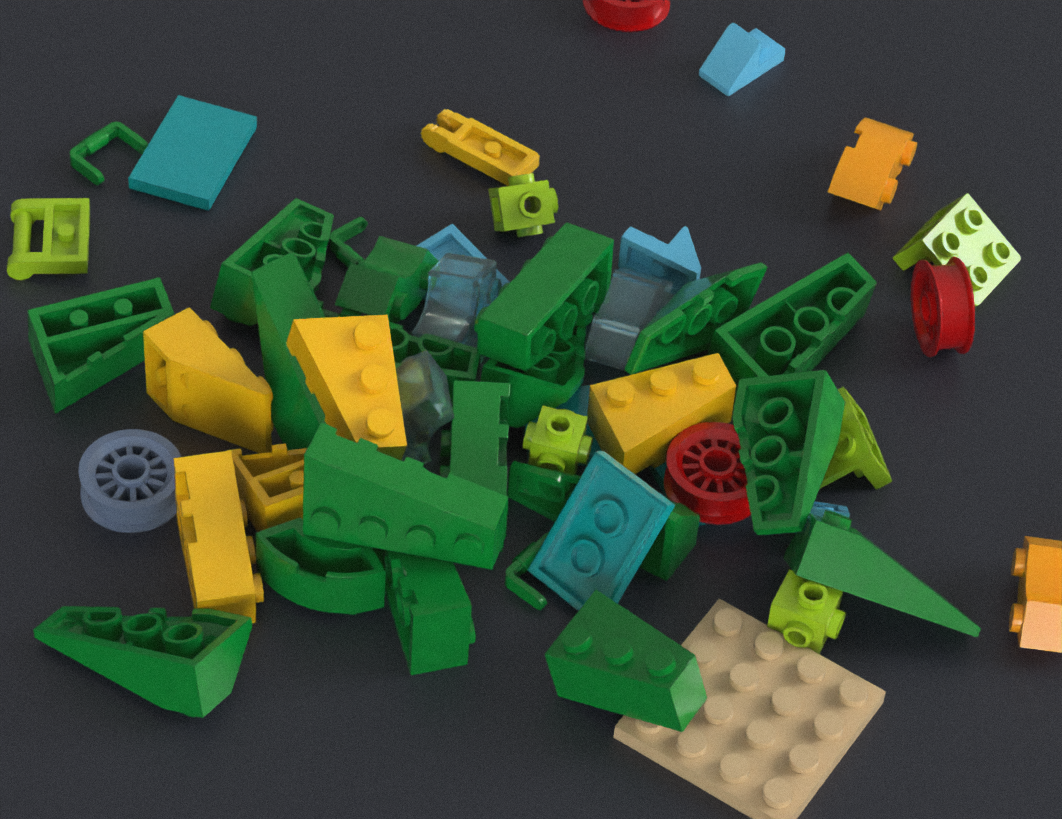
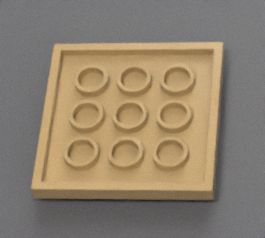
(769, 721)

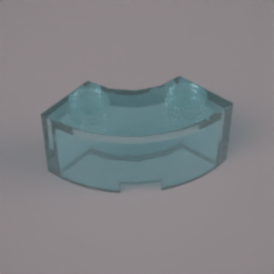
(455, 295)
(626, 310)
(424, 403)

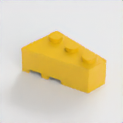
(353, 377)
(644, 411)
(271, 485)
(214, 536)

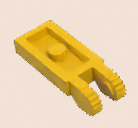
(479, 146)

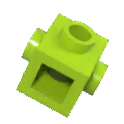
(509, 208)
(558, 440)
(806, 612)

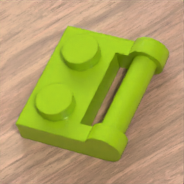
(64, 237)

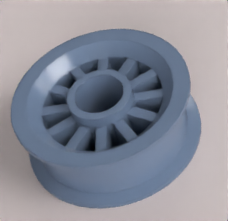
(129, 480)

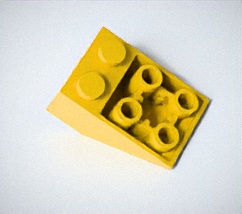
(206, 383)

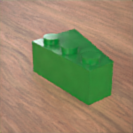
(93, 337)
(478, 435)
(625, 666)

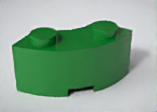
(388, 280)
(320, 570)

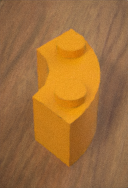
(870, 169)
(1039, 600)

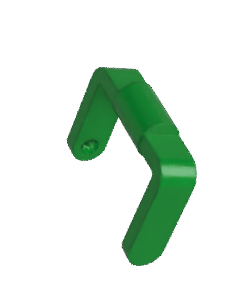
(97, 141)
(344, 252)
(520, 566)

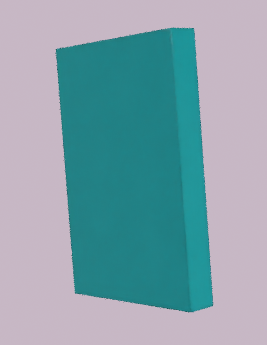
(193, 152)
(601, 533)

